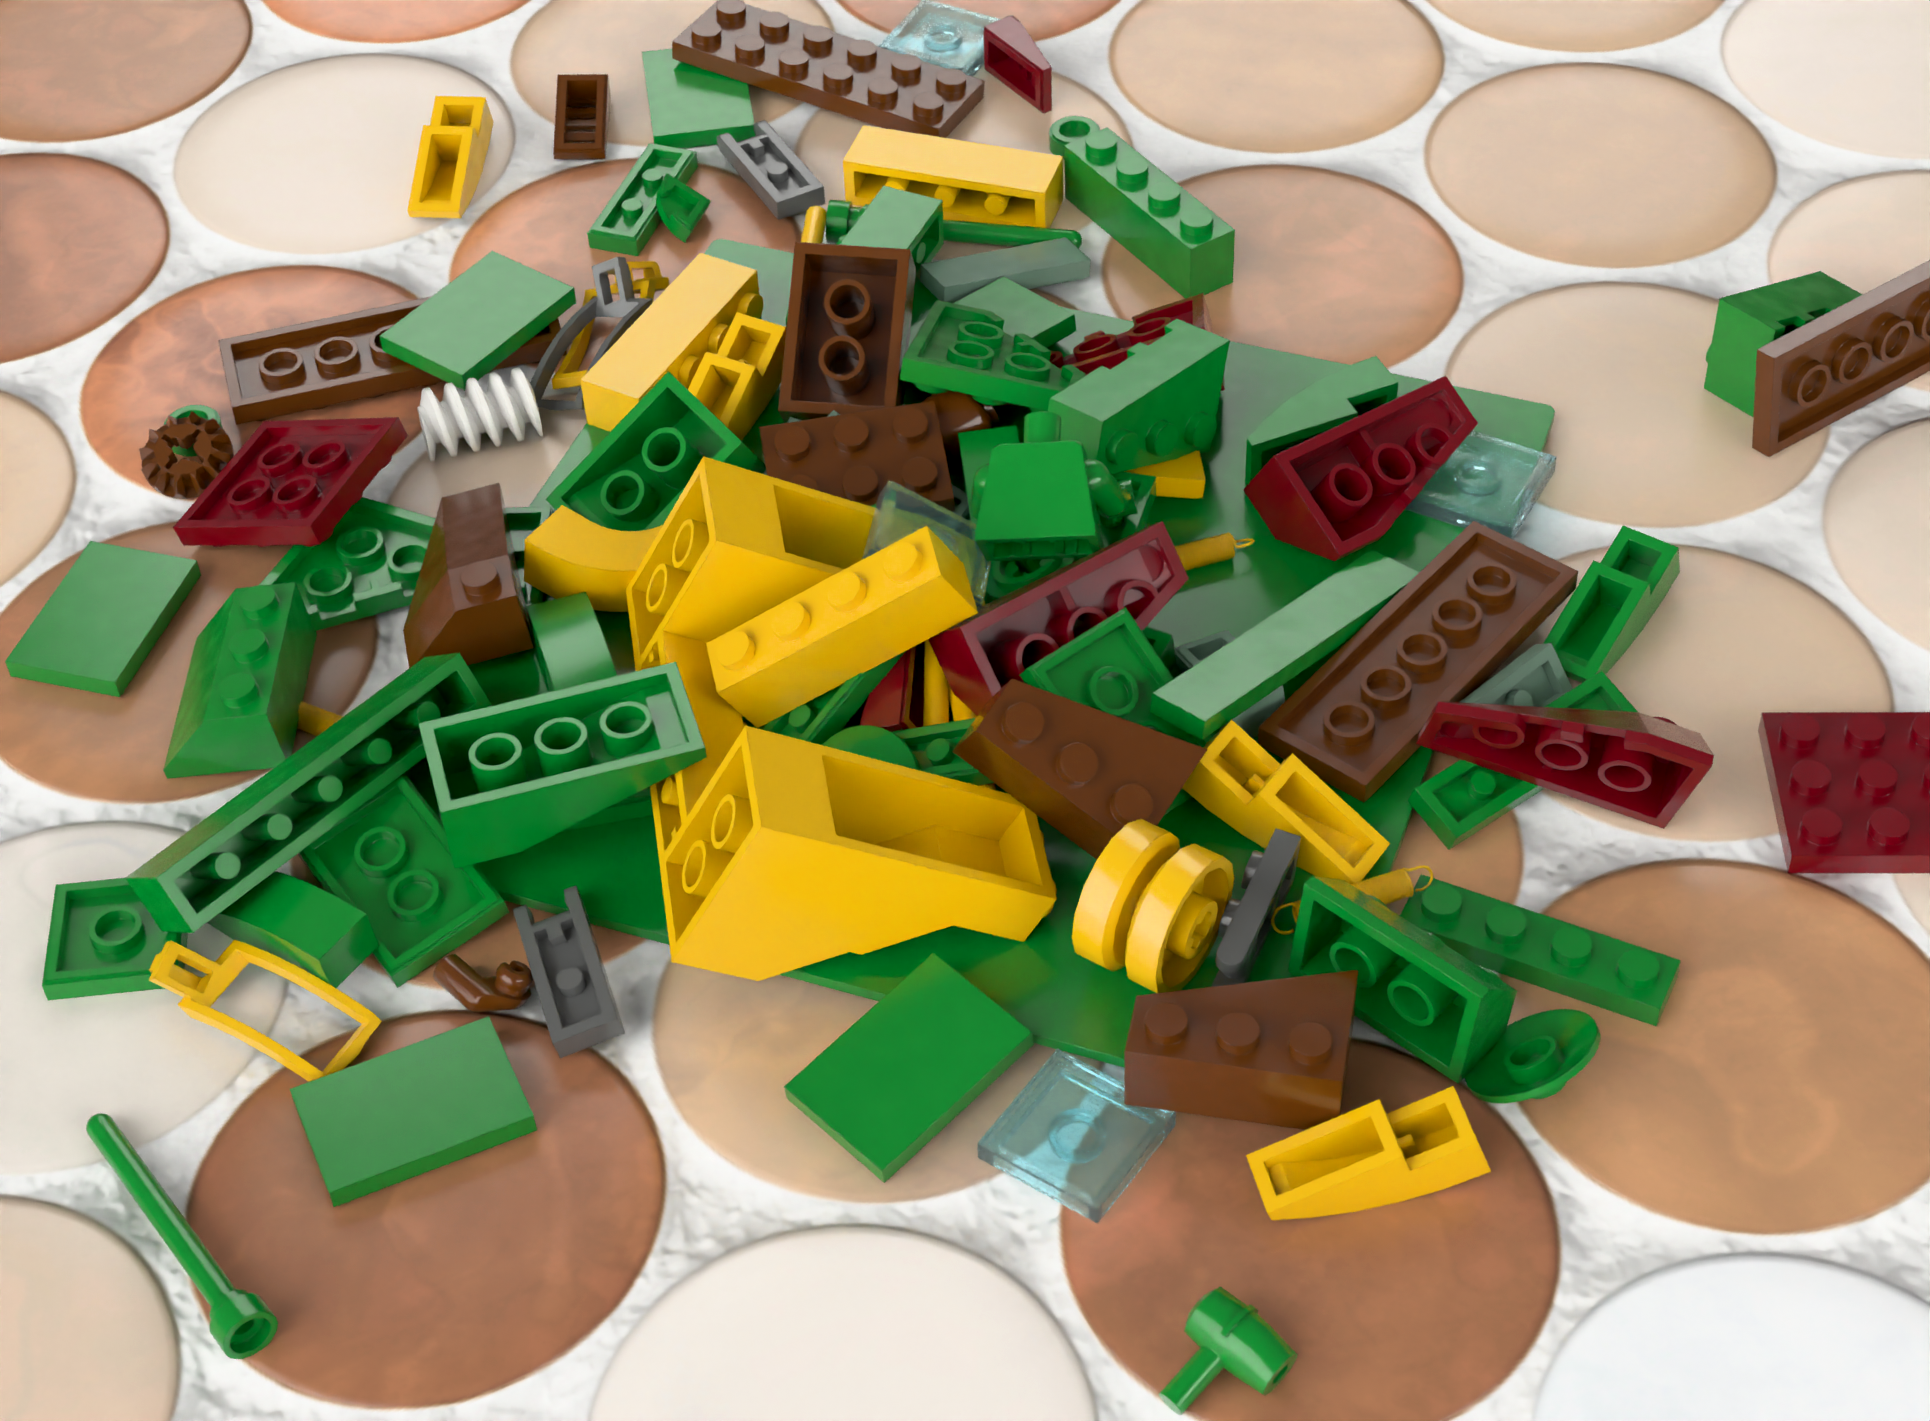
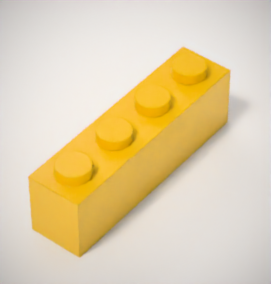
(970, 177)
(670, 337)
(841, 627)

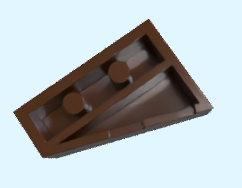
(1076, 763)
(1245, 1050)

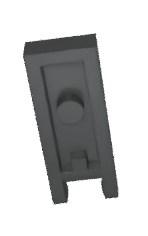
(773, 171)
(1248, 920)
(569, 976)

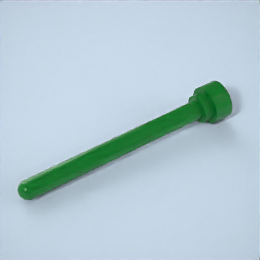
(842, 217)
(238, 1319)

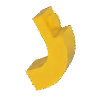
(580, 556)

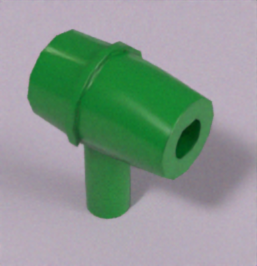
(1231, 1339)

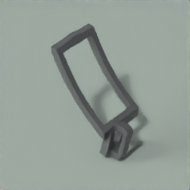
(627, 308)

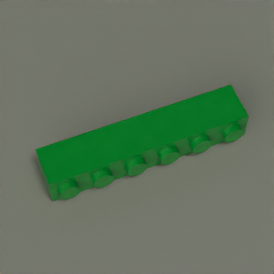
(302, 796)

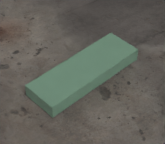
(1027, 265)

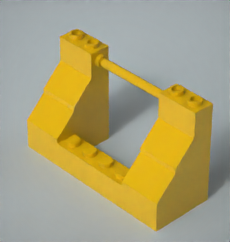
(786, 843)

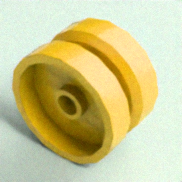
(1152, 907)

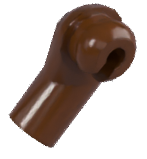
(489, 993)

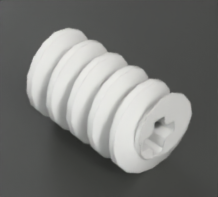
(478, 413)

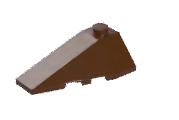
(468, 584)

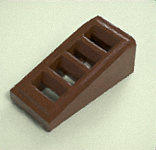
(582, 91)

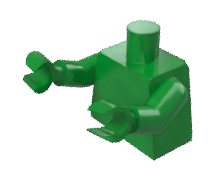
(1044, 497)

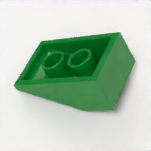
(649, 459)

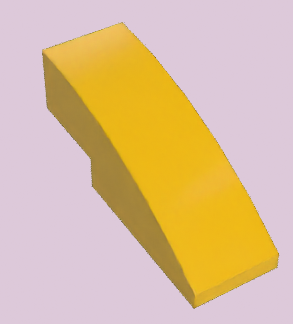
(450, 157)
(742, 374)
(1259, 794)
(1369, 1159)

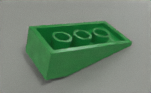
(556, 759)

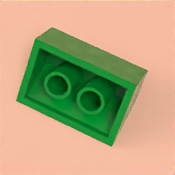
(244, 685)
(1407, 977)

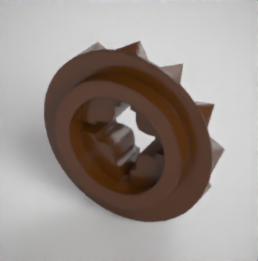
(187, 477)

